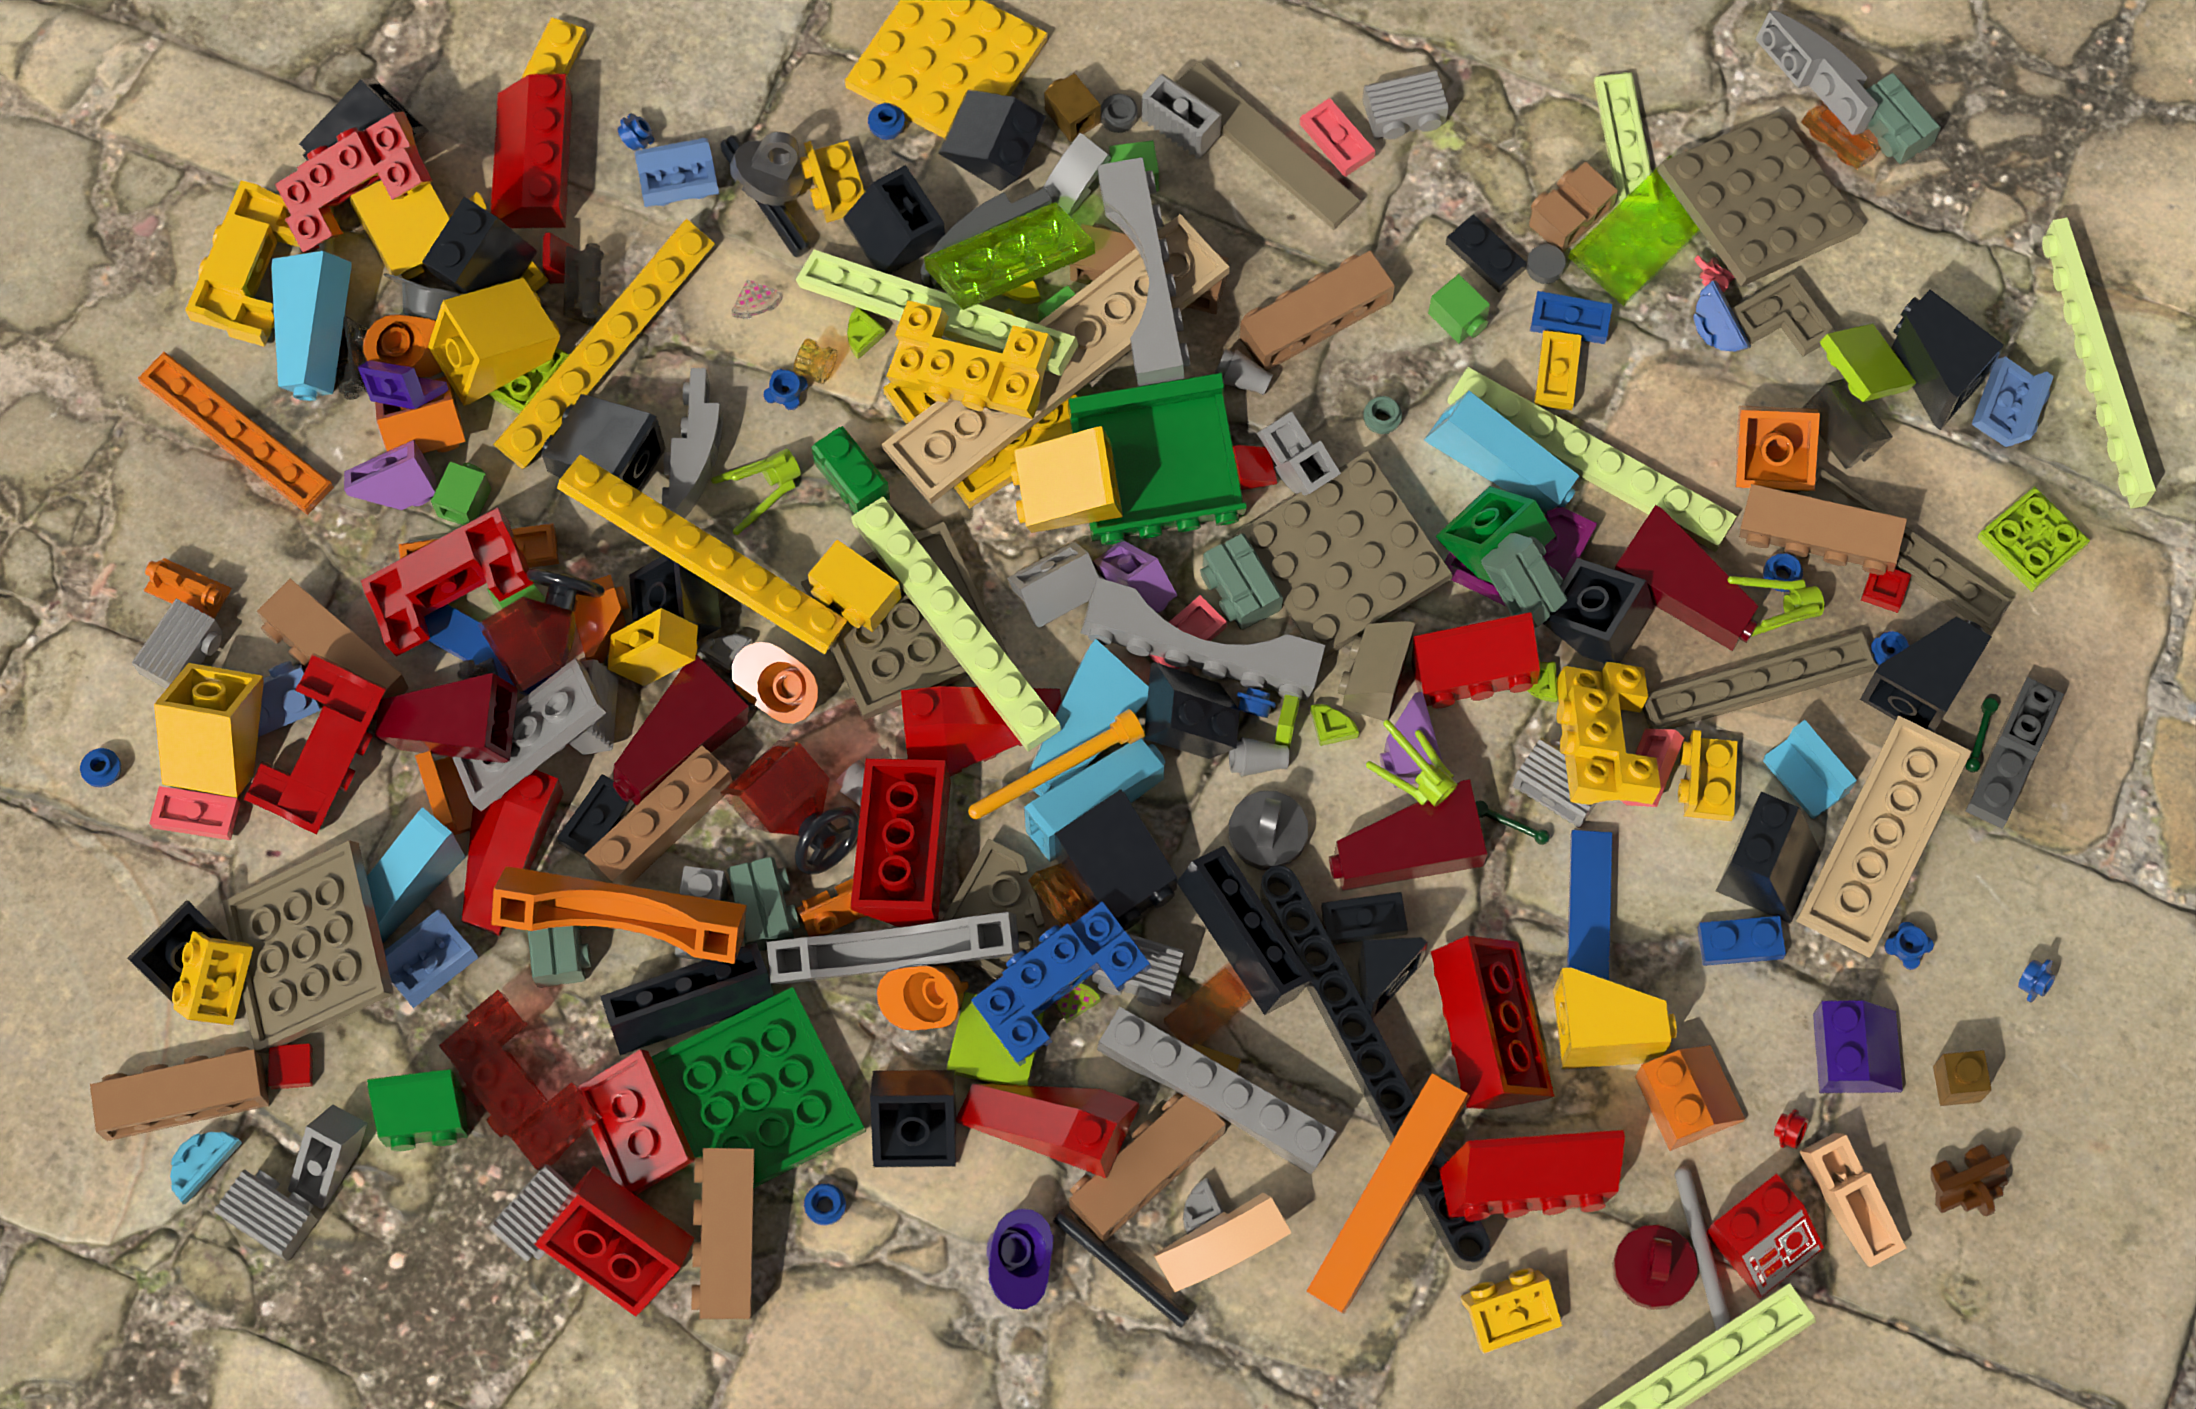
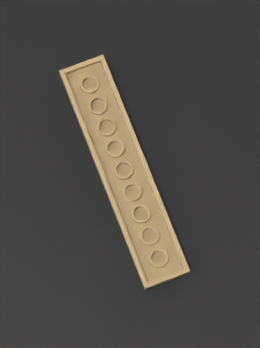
(954, 441)

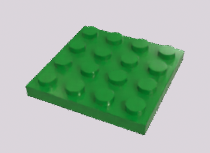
(759, 1087)

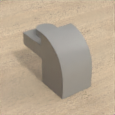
(1297, 460)

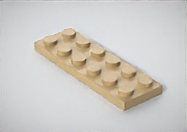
(1883, 836)

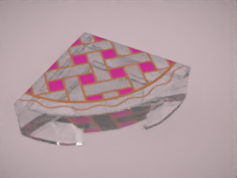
(755, 300)

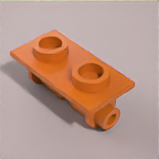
(174, 581)
(824, 915)

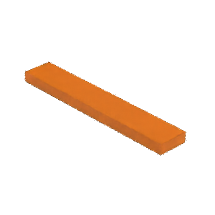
(235, 433)
(1387, 1193)

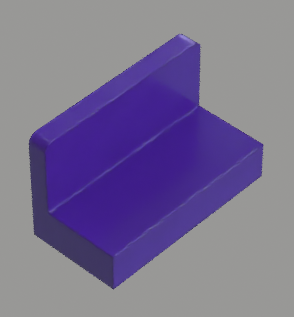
(399, 385)

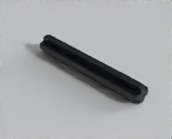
(777, 215)

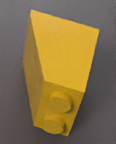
(400, 227)
(492, 338)
(1067, 481)
(209, 729)
(1608, 1022)

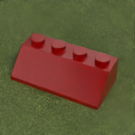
(532, 152)
(901, 841)
(1491, 1022)
(1533, 1174)

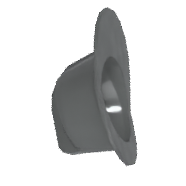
(421, 300)

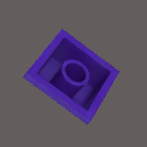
(1857, 1048)

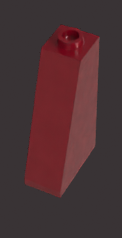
(1688, 581)
(690, 714)
(453, 719)
(1413, 843)

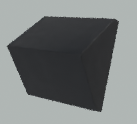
(161, 953)
(1386, 967)

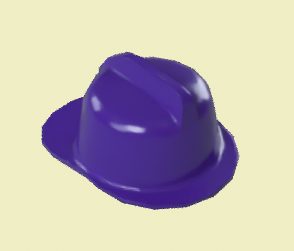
(1020, 1258)

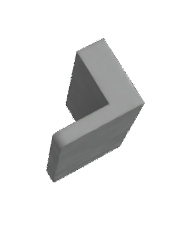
(1056, 583)

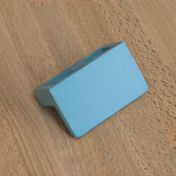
(1810, 770)

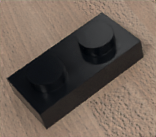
(1486, 253)
(594, 817)
(1364, 918)

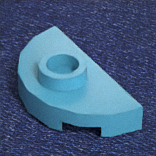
(199, 1160)

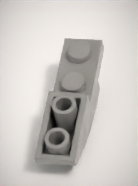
(1818, 64)
(695, 453)

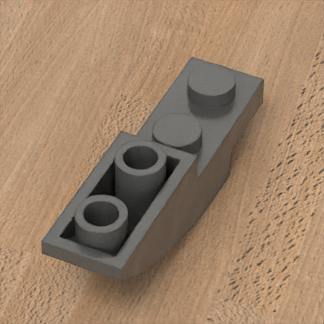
(983, 218)
(2014, 752)

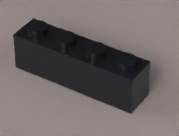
(1244, 930)
(686, 999)

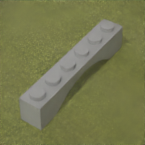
(1128, 204)
(1124, 618)
(893, 948)
(1244, 1104)

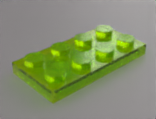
(1636, 239)
(1009, 255)

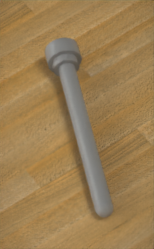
(1702, 1247)

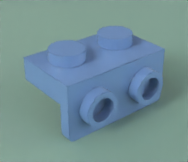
(676, 172)
(2011, 403)
(280, 700)
(427, 958)

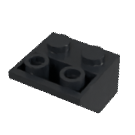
(894, 222)

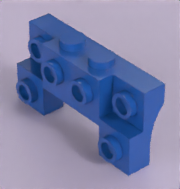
(1052, 971)

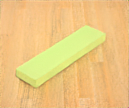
(1622, 131)

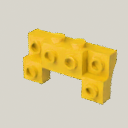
(238, 264)
(969, 373)
(1595, 737)

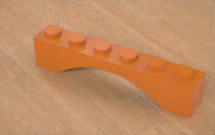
(548, 900)

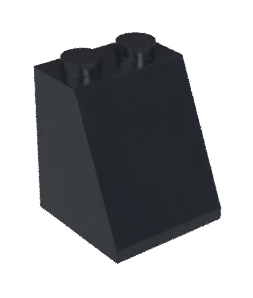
(360, 108)
(477, 250)
(1943, 354)
(609, 435)
(1927, 674)
(1771, 859)
(1116, 860)

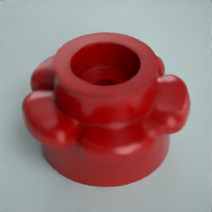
(1791, 1129)

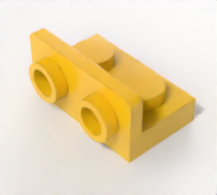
(834, 179)
(1709, 779)
(211, 979)
(1511, 1309)

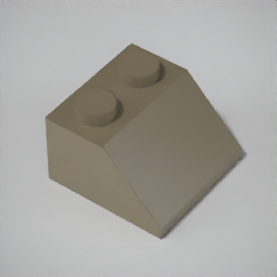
(1377, 668)

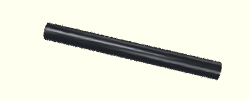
(1122, 1268)

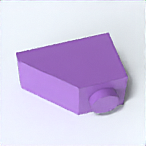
(393, 478)
(1138, 570)
(1395, 757)

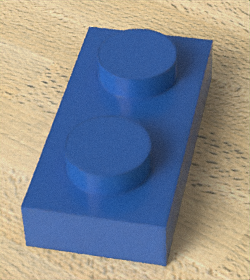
(1571, 316)
(1741, 940)

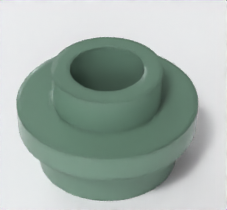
(1382, 405)

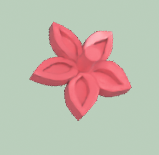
(1713, 271)

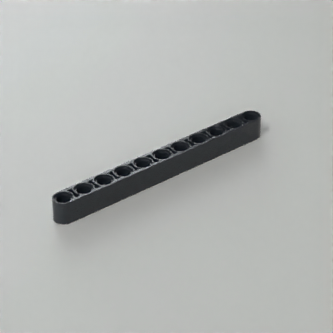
(1367, 1045)

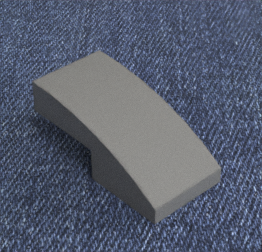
(1075, 173)

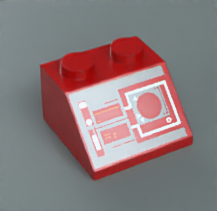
(1766, 1236)

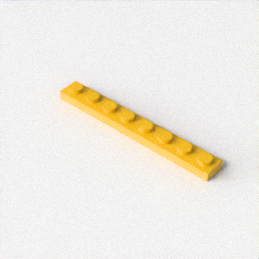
(604, 343)
(702, 554)

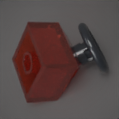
(537, 636)
(787, 796)

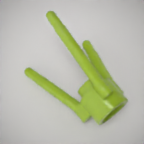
(777, 469)
(1798, 605)
(1435, 779)

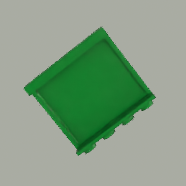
(1168, 456)

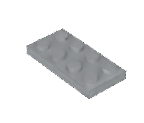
(542, 727)

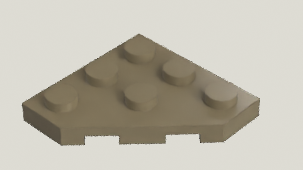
(999, 885)

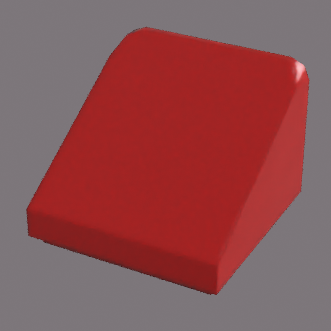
(554, 258)
(1254, 467)

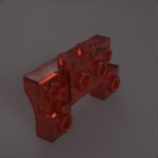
(498, 1082)

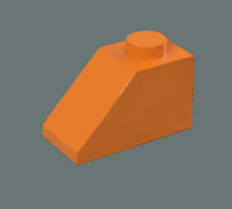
(599, 618)

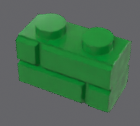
(849, 470)

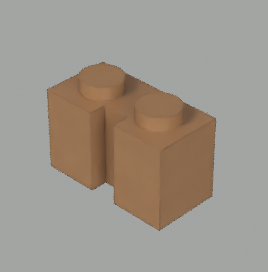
(1573, 208)

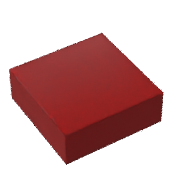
(1886, 590)
(291, 1066)

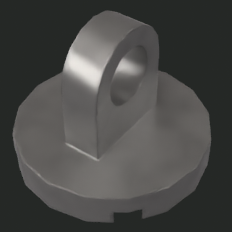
(768, 170)
(1268, 829)

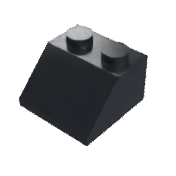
(992, 137)
(676, 590)
(1601, 611)
(1190, 713)
(913, 1118)

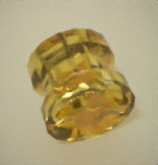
(815, 361)

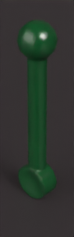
(1988, 707)
(1541, 836)

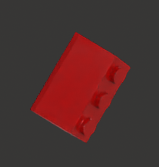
(1476, 660)
(615, 1241)

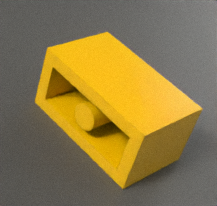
(853, 586)
(652, 647)

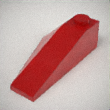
(959, 725)
(504, 836)
(1060, 1122)

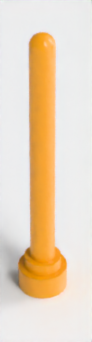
(1124, 729)

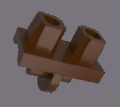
(1971, 1187)

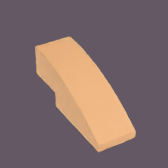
(1853, 1198)
(1222, 1242)

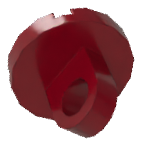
(1654, 1267)

